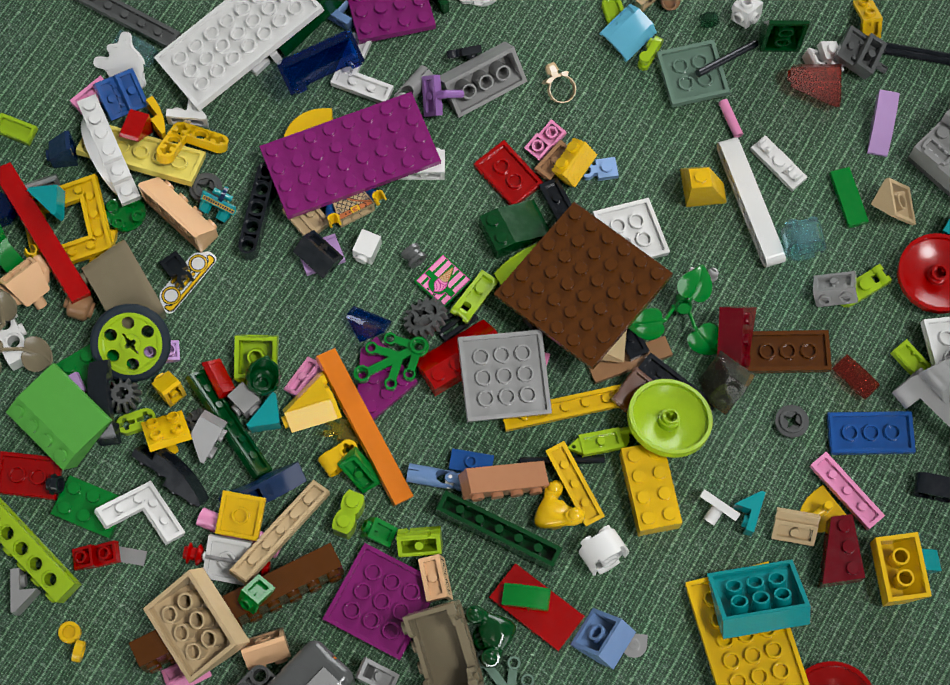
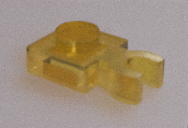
(343, 431)

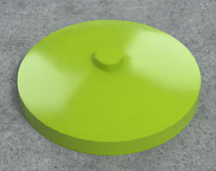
(669, 418)

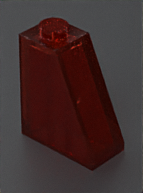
(818, 81)

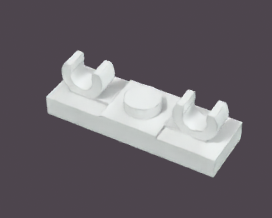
(778, 163)

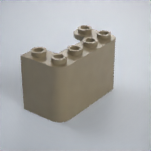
(443, 645)

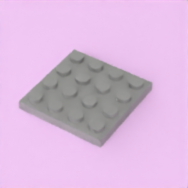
(504, 375)

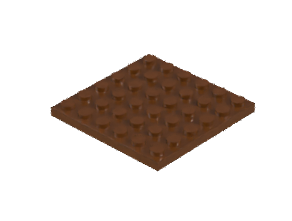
(583, 285)

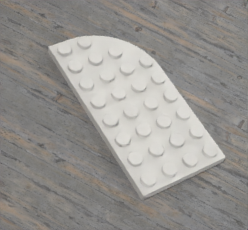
(231, 44)

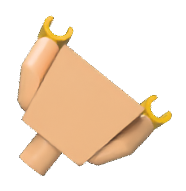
(28, 280)

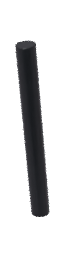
(727, 58)
(578, 459)

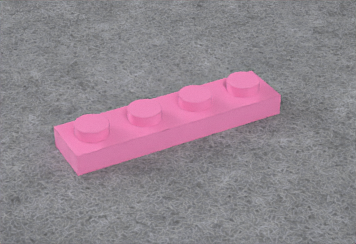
(847, 491)

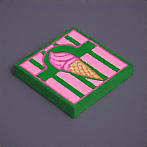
(443, 280)

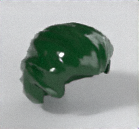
(263, 376)

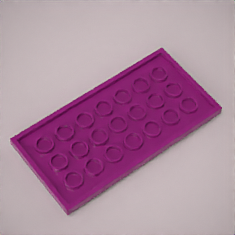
(350, 155)

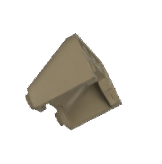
(120, 281)

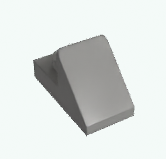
(20, 597)
(375, 674)

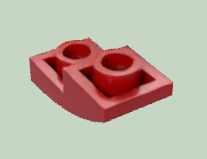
(96, 555)

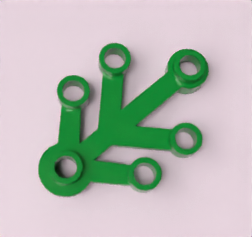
(393, 359)

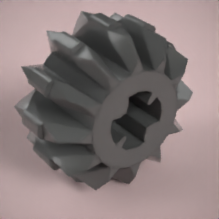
(131, 397)

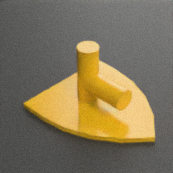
(824, 504)

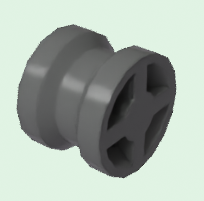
(414, 255)

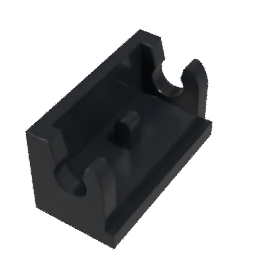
(318, 253)

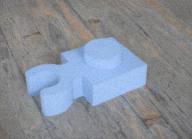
(604, 169)

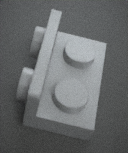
(835, 289)

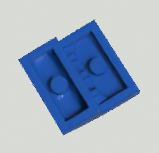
(120, 94)

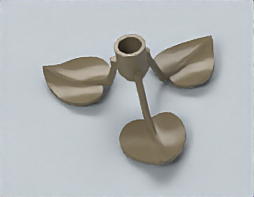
(36, 351)

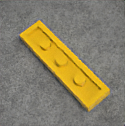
(574, 482)

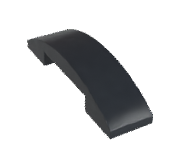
(99, 391)

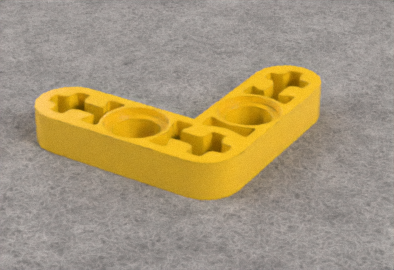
(188, 133)

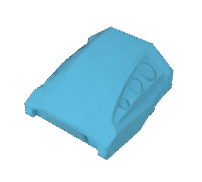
(629, 31)

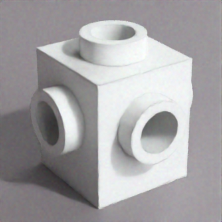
(746, 12)

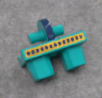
(225, 208)

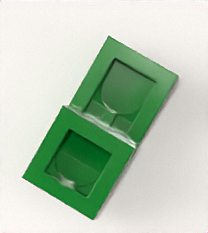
(526, 596)

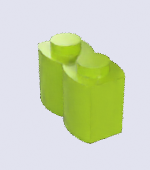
(351, 509)

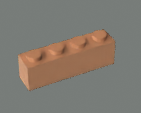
(503, 480)

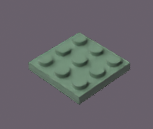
(679, 74)

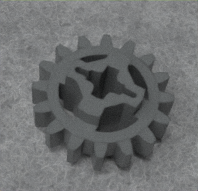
(423, 317)

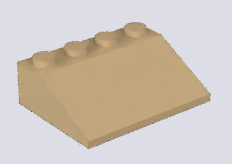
(196, 624)

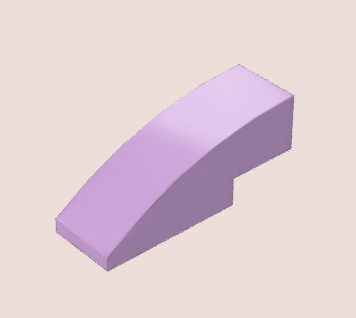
(883, 123)

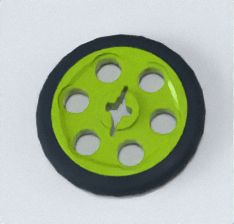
(142, 316)

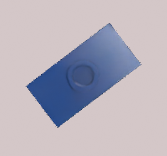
(466, 459)

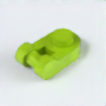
(647, 57)

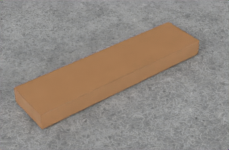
(607, 369)

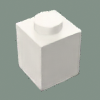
(366, 247)

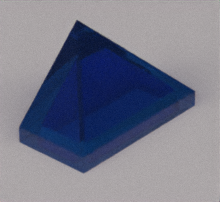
(366, 323)

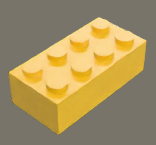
(650, 490)

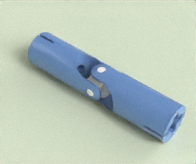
(428, 476)

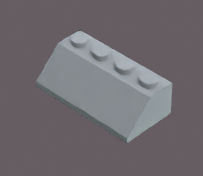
(484, 78)

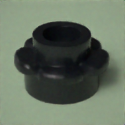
(55, 484)

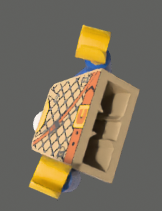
(353, 208)

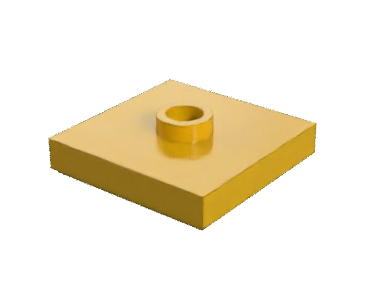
(240, 515)

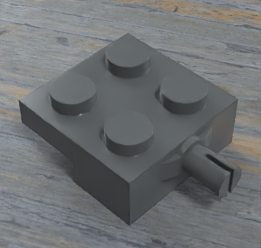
(861, 52)

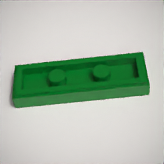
(848, 197)

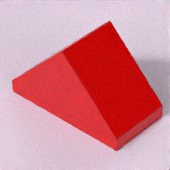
(136, 126)

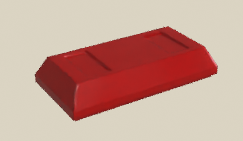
(218, 377)

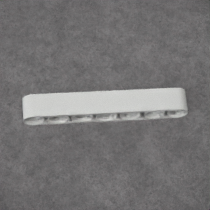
(751, 202)

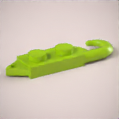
(601, 441)

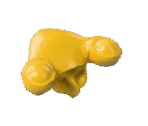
(555, 513)

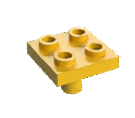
(166, 431)

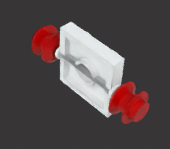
(220, 557)

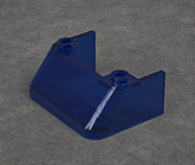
(320, 60)

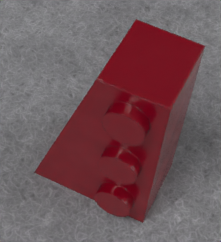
(736, 332)
(841, 553)

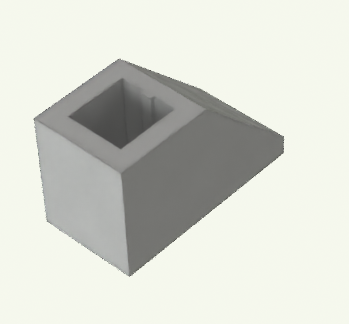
(206, 433)

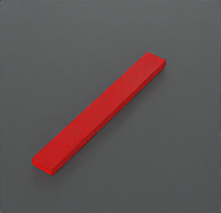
(42, 234)

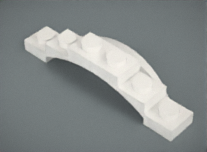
(105, 151)

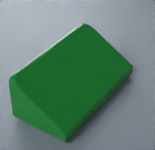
(359, 470)

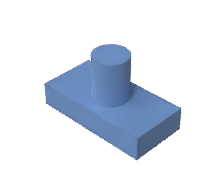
(340, 18)

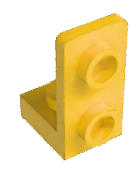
(870, 17)

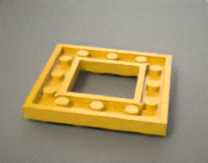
(99, 236)

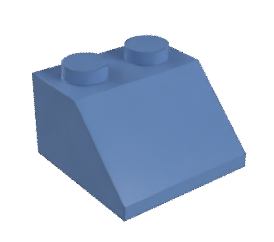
(603, 637)

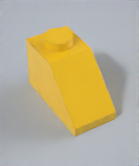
(169, 388)

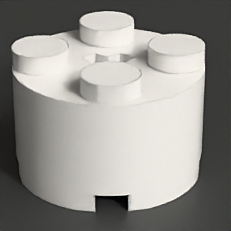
(603, 550)

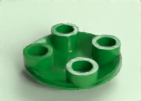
(125, 217)

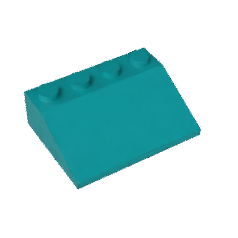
(759, 599)

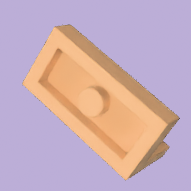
(435, 578)

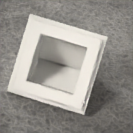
(812, 56)

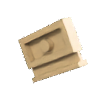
(310, 221)
(795, 526)

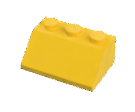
(900, 568)

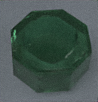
(709, 19)

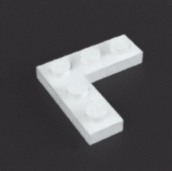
(359, 84)
(144, 499)

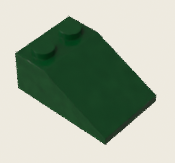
(782, 35)
(513, 227)

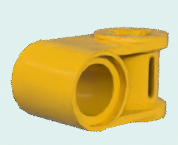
(331, 457)

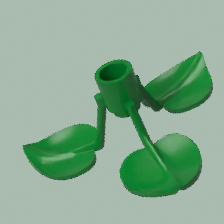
(691, 285)

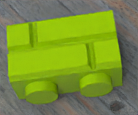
(419, 541)

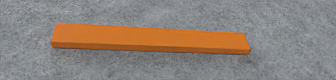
(364, 427)

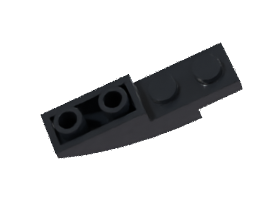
(179, 477)

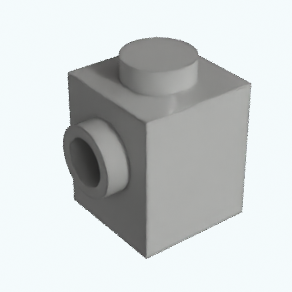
(244, 401)

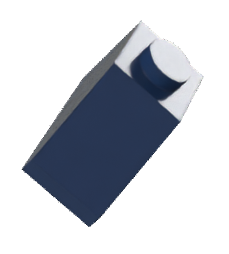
(62, 151)

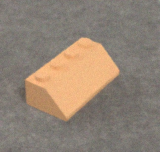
(178, 213)

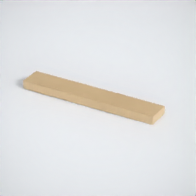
(279, 532)

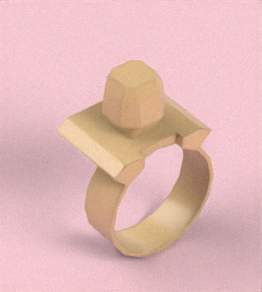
(552, 71)

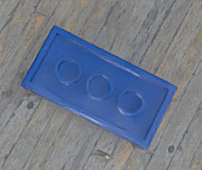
(870, 433)

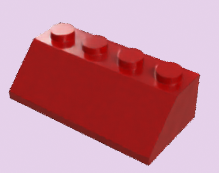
(442, 365)

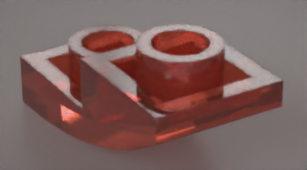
(856, 376)

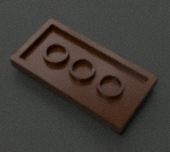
(790, 351)

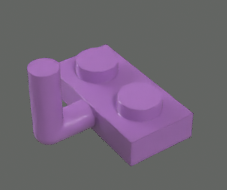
(433, 95)

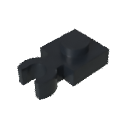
(469, 52)
(176, 267)

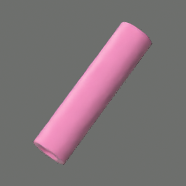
(730, 118)

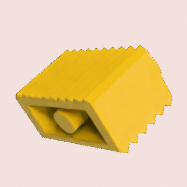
(574, 162)

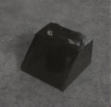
(725, 382)

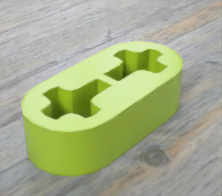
(134, 417)

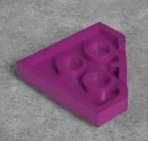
(374, 392)

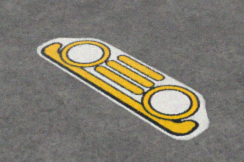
(173, 294)

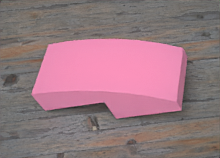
(544, 141)

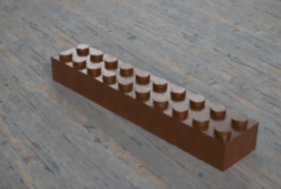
(290, 583)

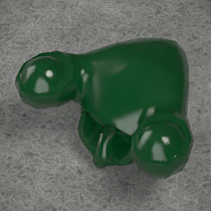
(491, 635)

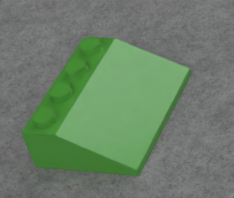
(59, 417)

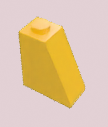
(702, 187)
(311, 406)

